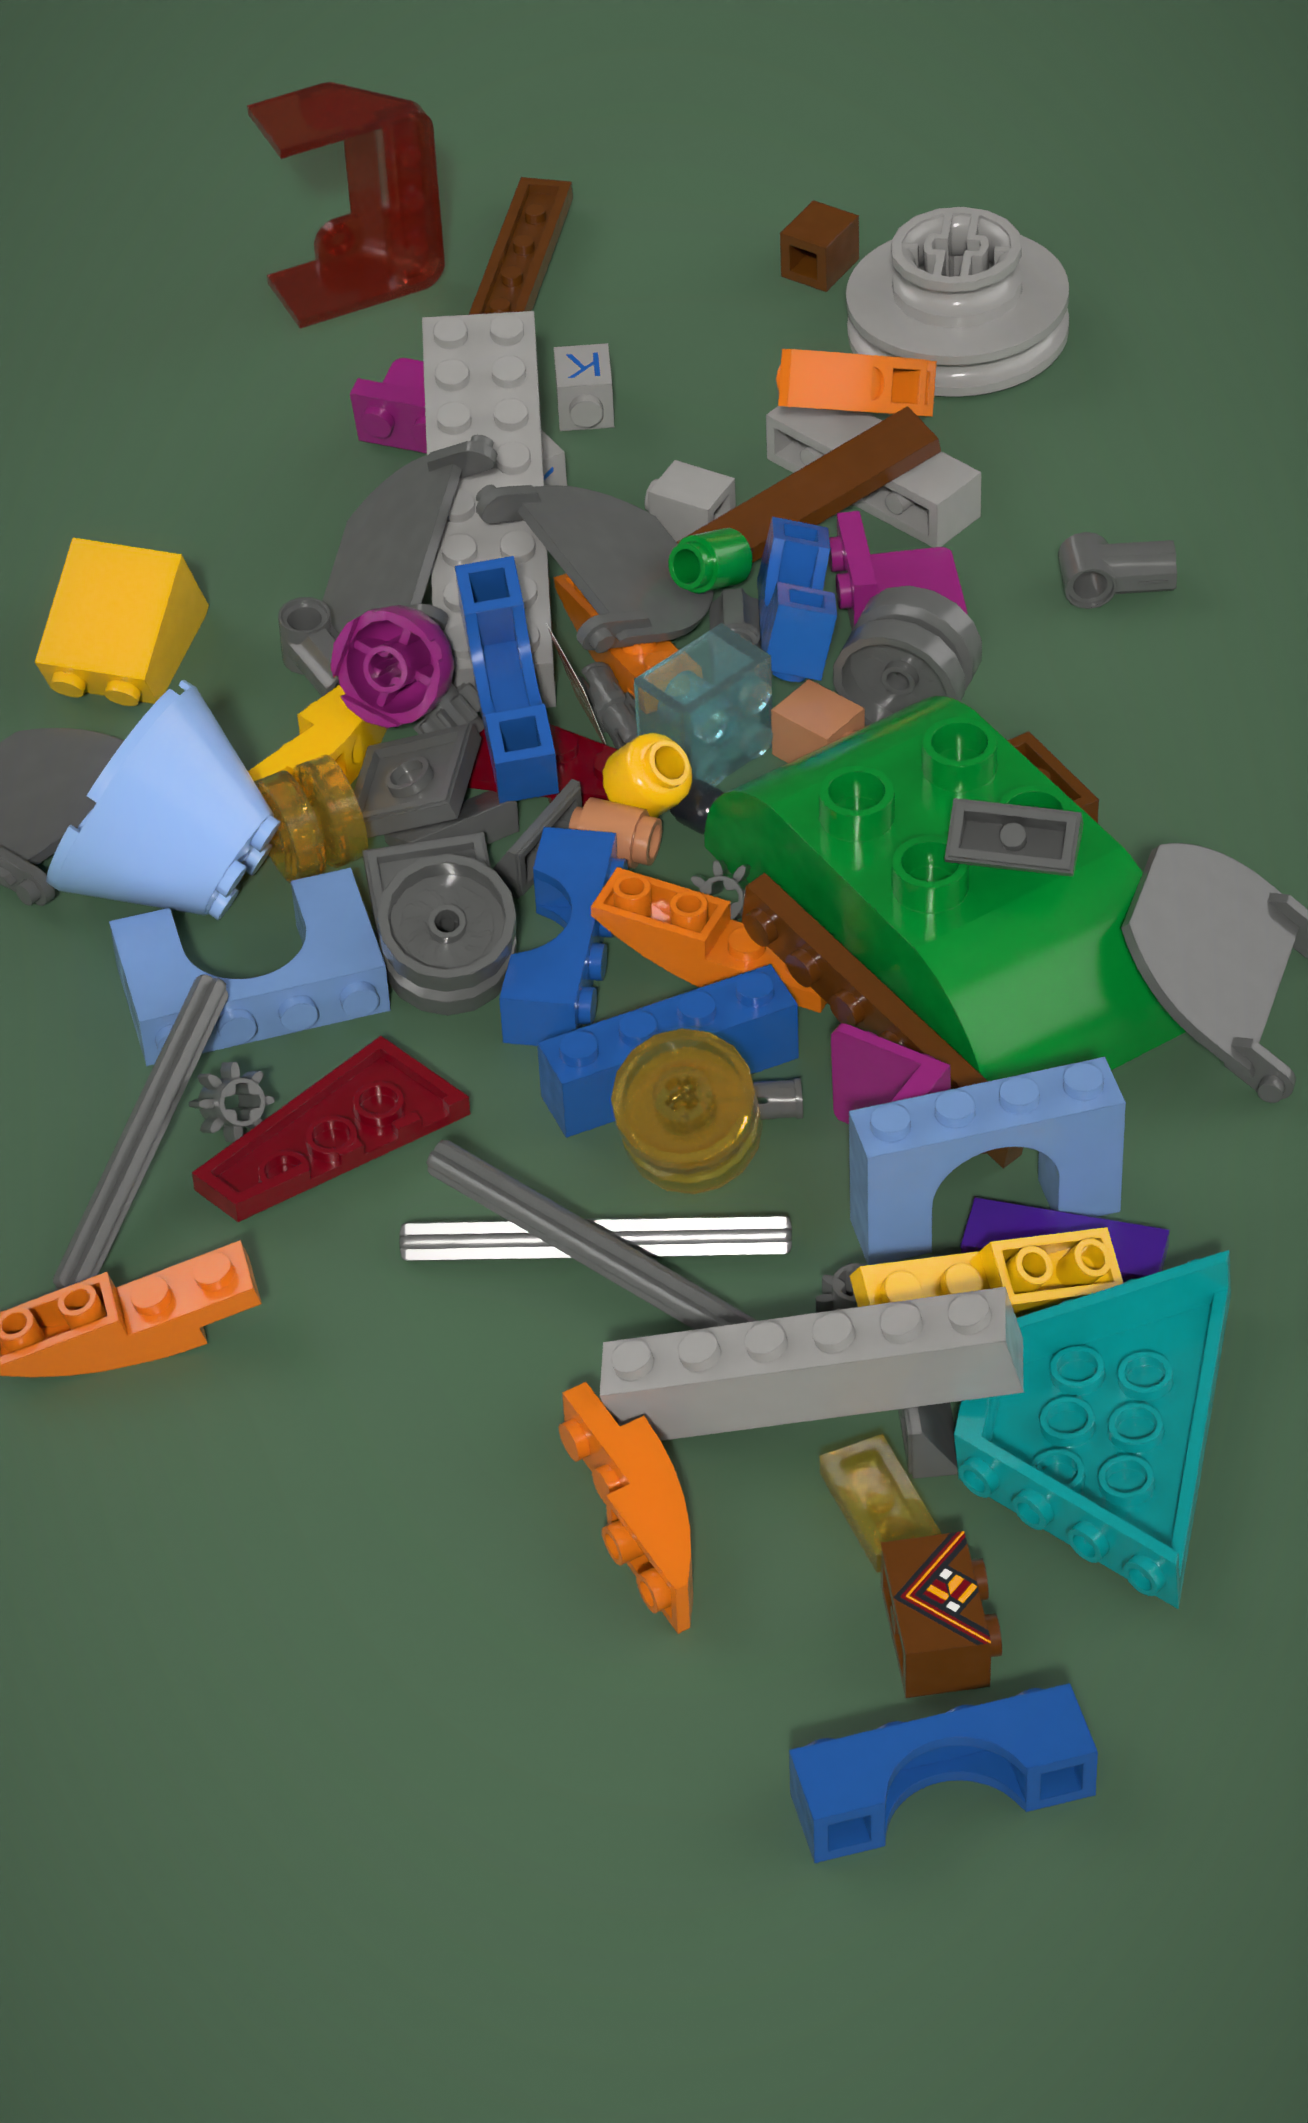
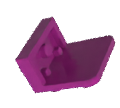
(392, 409)
(868, 574)
(879, 1071)

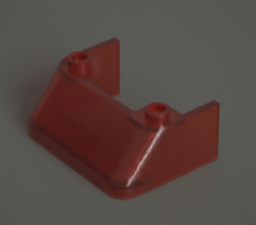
(394, 227)

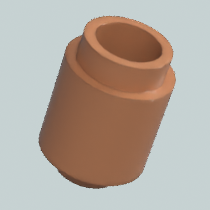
(635, 829)

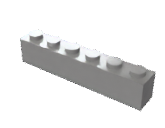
(816, 1365)

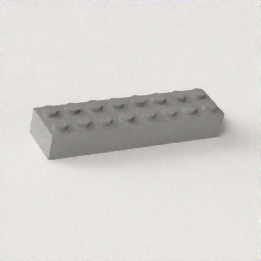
(487, 384)

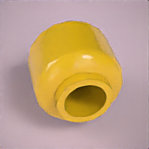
(648, 774)

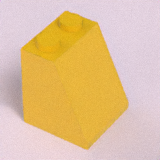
(119, 622)

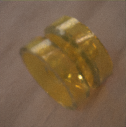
(687, 1111)

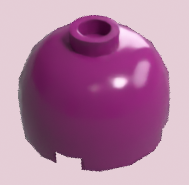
(392, 665)

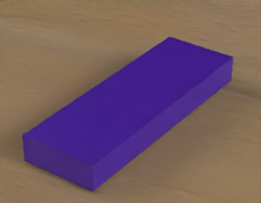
(1137, 1247)

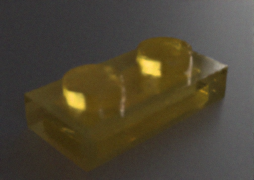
(875, 1495)

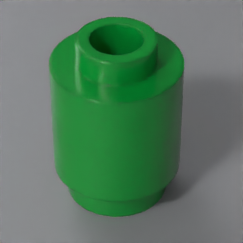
(710, 560)

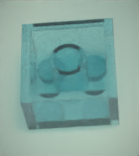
(710, 702)

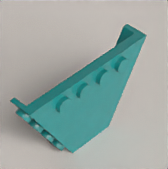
(1109, 1422)

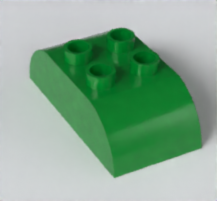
(992, 959)

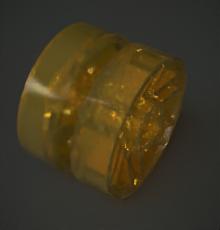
(316, 816)

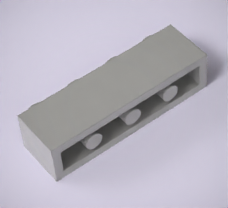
(926, 502)

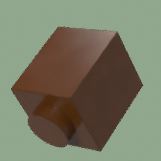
(819, 246)

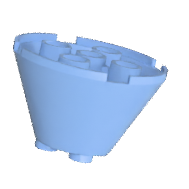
(169, 817)

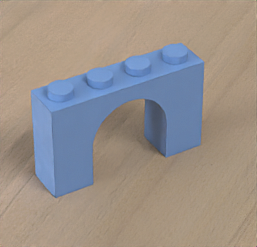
(328, 982)
(914, 1143)

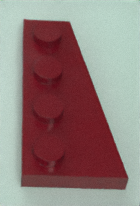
(335, 1125)

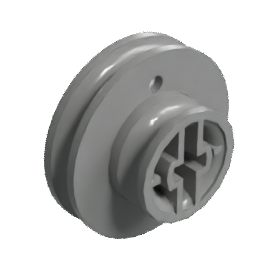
(961, 294)

